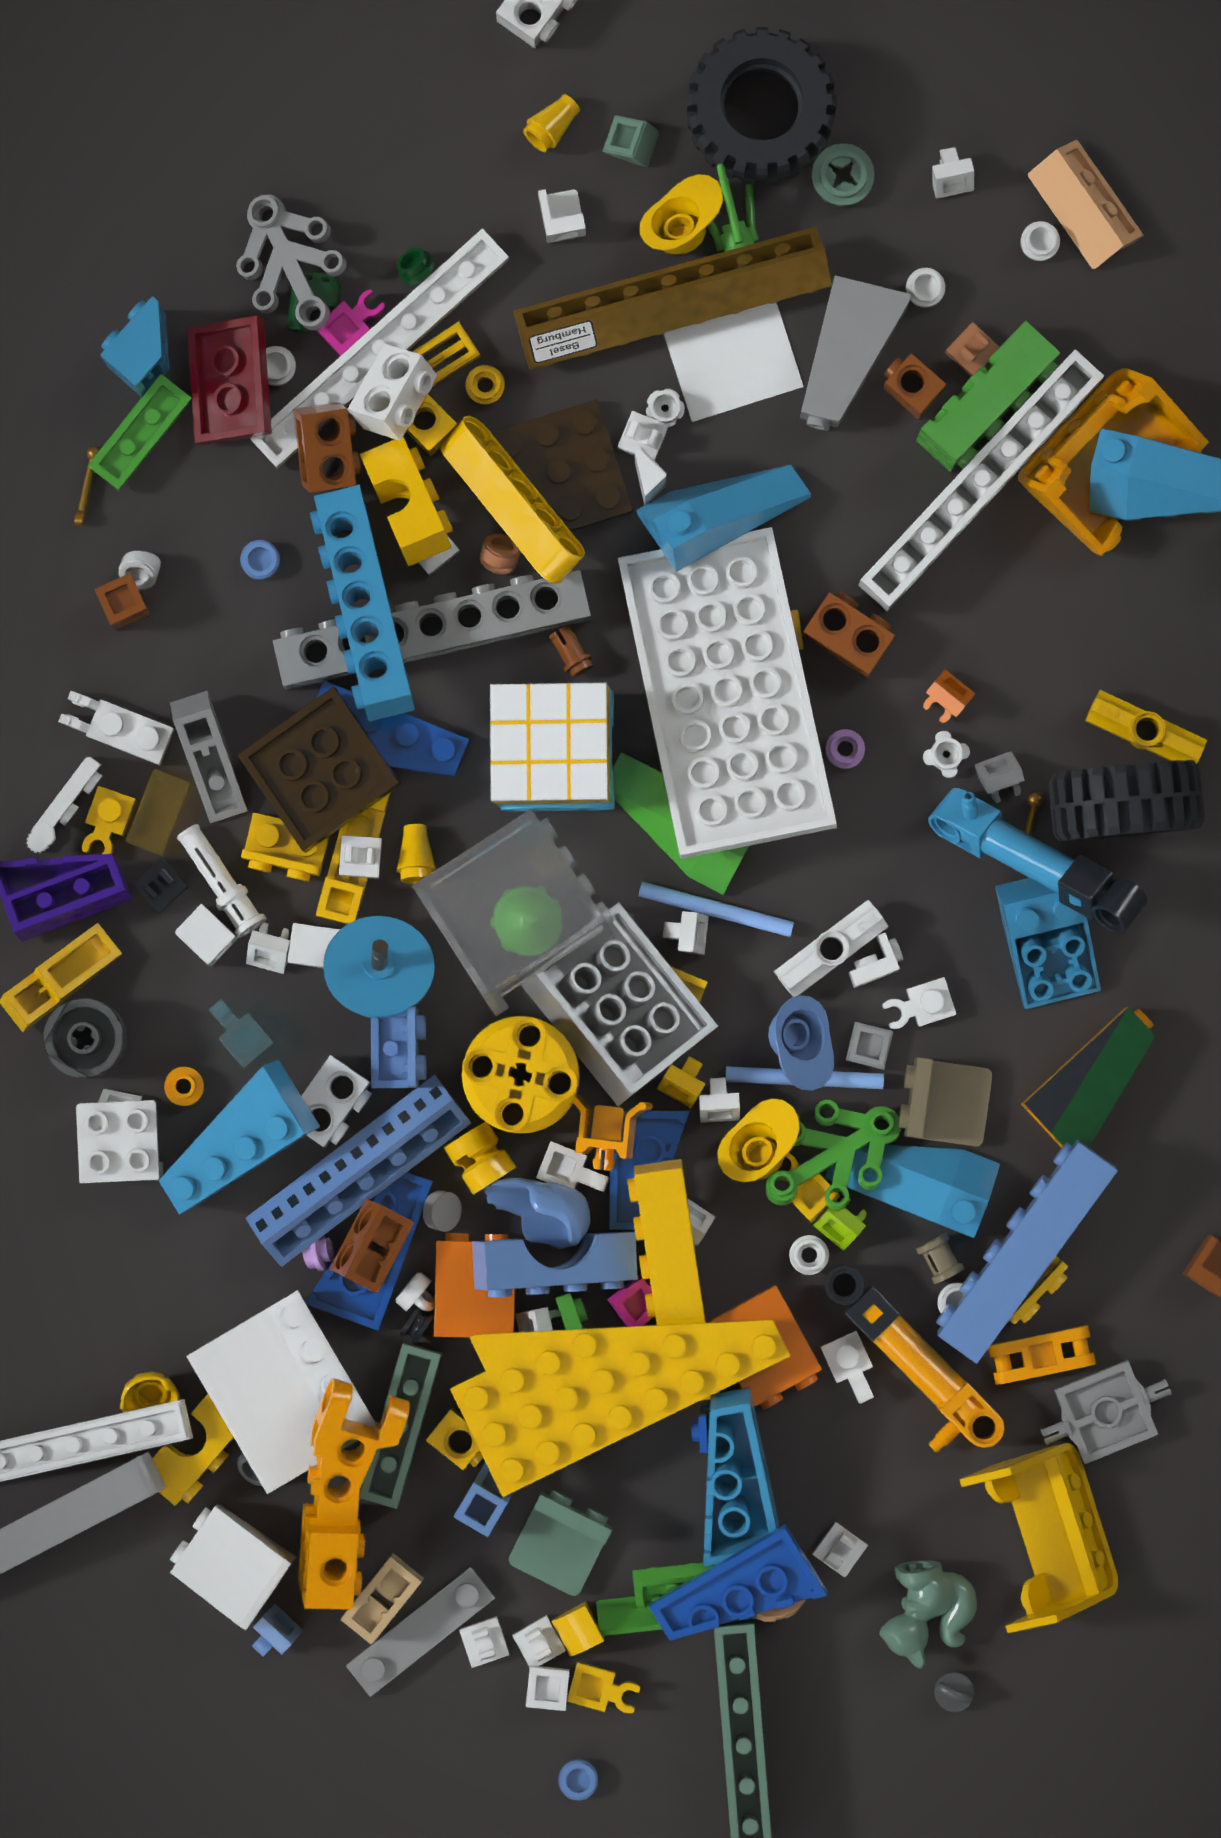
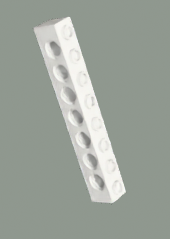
(980, 480)

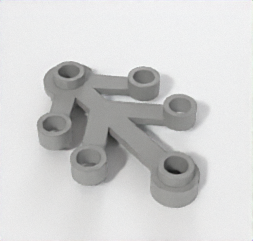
(286, 256)

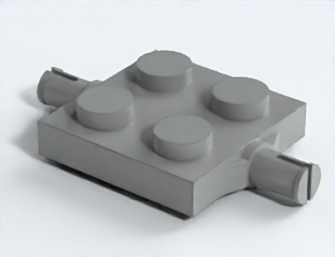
(1106, 1412)

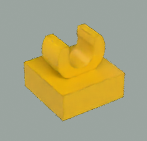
(682, 1083)

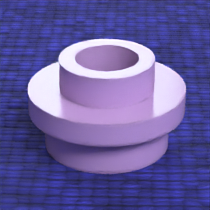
(854, 740)
(319, 1254)

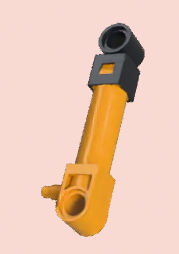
(917, 1360)

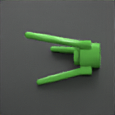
(735, 233)

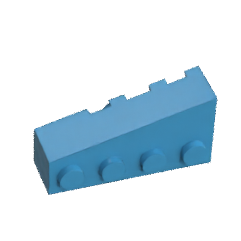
(246, 1133)
(738, 1481)

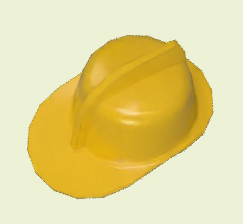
(681, 217)
(759, 1141)

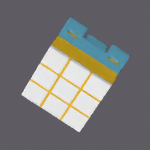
(552, 747)

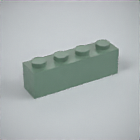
(390, 1466)

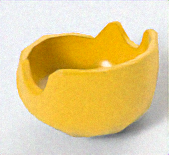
(147, 1391)

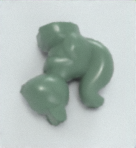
(928, 1596)

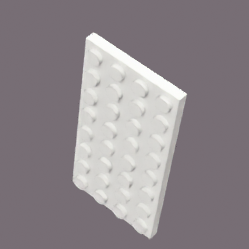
(727, 696)

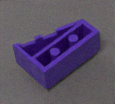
(59, 891)

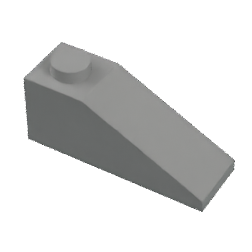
(208, 756)

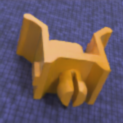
(607, 1131)

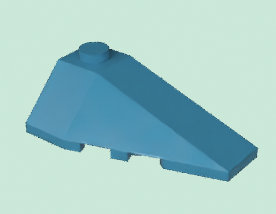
(1151, 479)
(931, 1183)

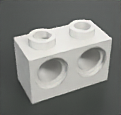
(510, 11)
(392, 392)
(320, 1095)

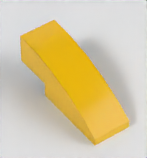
(59, 977)

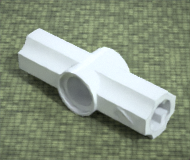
(852, 933)

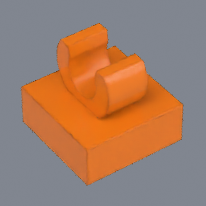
(950, 694)

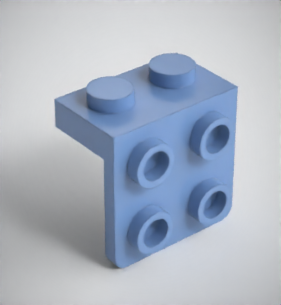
(396, 1050)

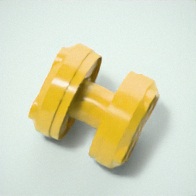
(497, 1090)

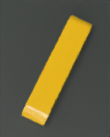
(512, 500)

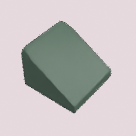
(631, 140)

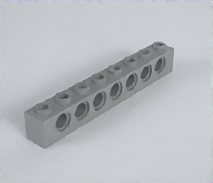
(569, 610)

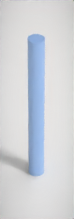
(715, 909)
(776, 1076)

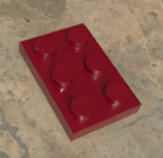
(229, 380)

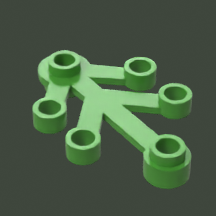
(838, 1151)

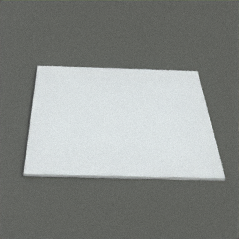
(733, 361)

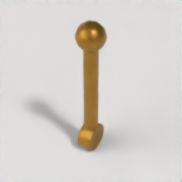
(81, 512)
(1035, 800)

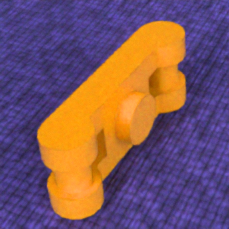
(1042, 1355)

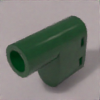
(323, 287)

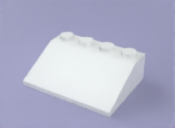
(270, 1386)

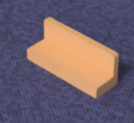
(1084, 204)

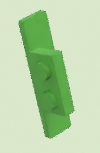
(633, 1612)

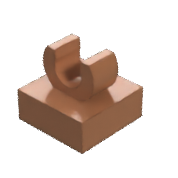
(972, 349)

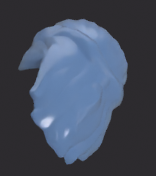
(548, 1210)

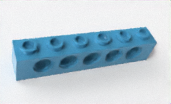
(391, 692)

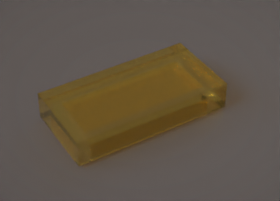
(158, 812)

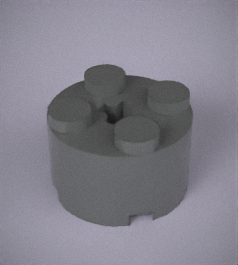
(64, 1046)

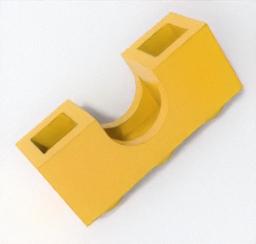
(418, 526)
(183, 1470)

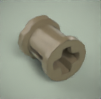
(940, 1258)

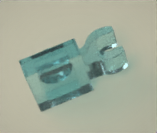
(242, 1037)

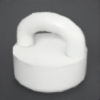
(142, 566)
(415, 1293)

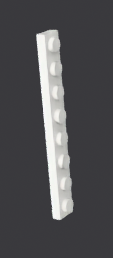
(399, 328)

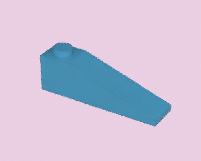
(712, 514)

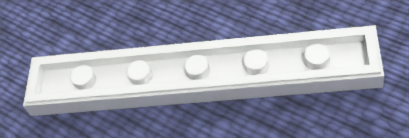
(94, 1440)

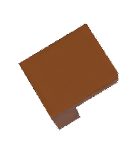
(122, 602)
(1206, 1266)

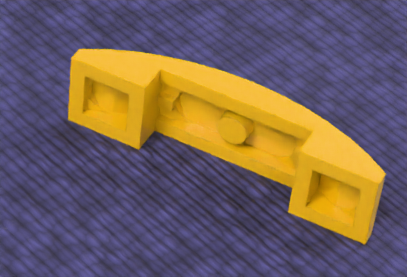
(342, 894)

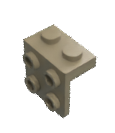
(946, 1102)

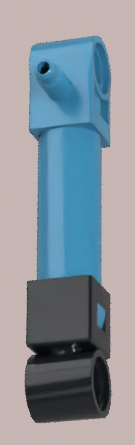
(1078, 881)

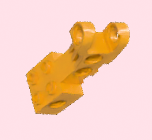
(330, 1526)

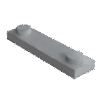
(420, 1631)

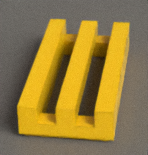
(458, 364)

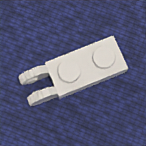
(121, 728)
(62, 807)

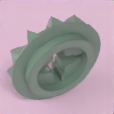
(839, 157)

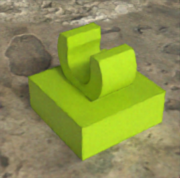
(841, 1225)

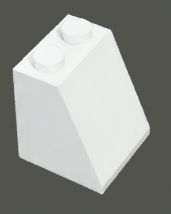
(231, 1564)

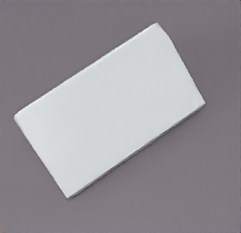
(650, 475)

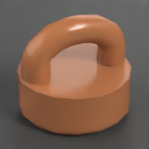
(499, 554)

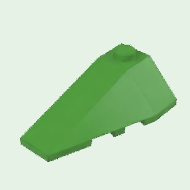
(644, 797)

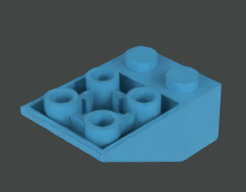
(1046, 944)

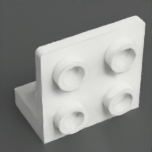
(118, 1141)

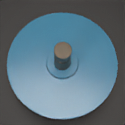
(378, 966)

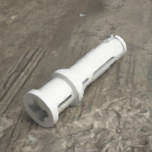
(231, 897)

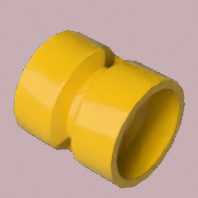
(480, 1157)

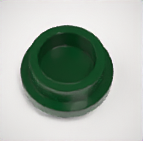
(415, 266)

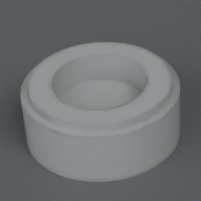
(442, 1211)

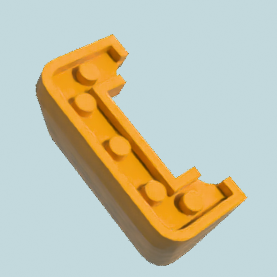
(1062, 467)

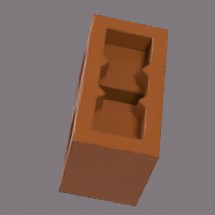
(315, 450)
(843, 642)
(371, 1245)

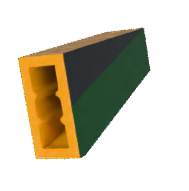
(1088, 1085)

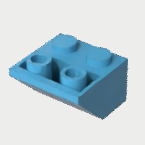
(141, 348)

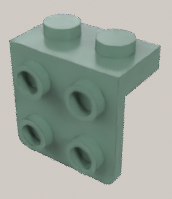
(560, 1542)

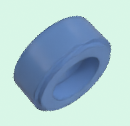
(260, 560)
(578, 1779)

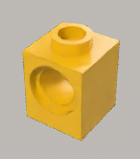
(432, 438)
(440, 1440)

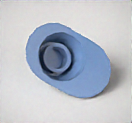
(803, 1042)

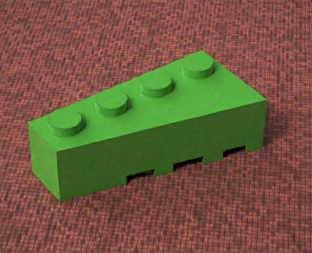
(989, 397)

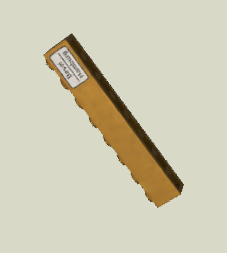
(673, 298)

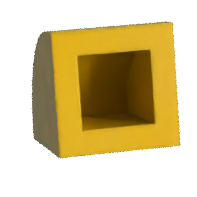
(578, 1629)

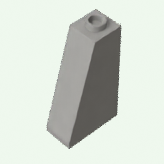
(851, 340)

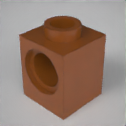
(916, 402)

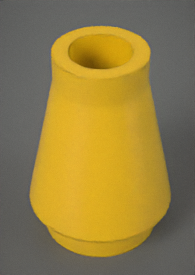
(550, 124)
(415, 854)

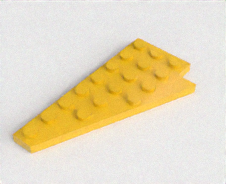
(579, 1390)

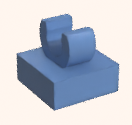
(276, 1631)

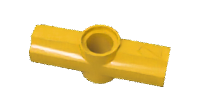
(1122, 718)

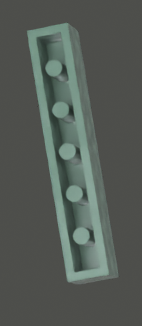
(742, 1730)

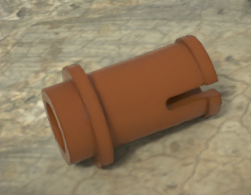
(571, 651)

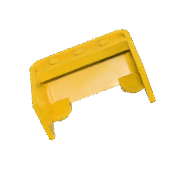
(1059, 1532)

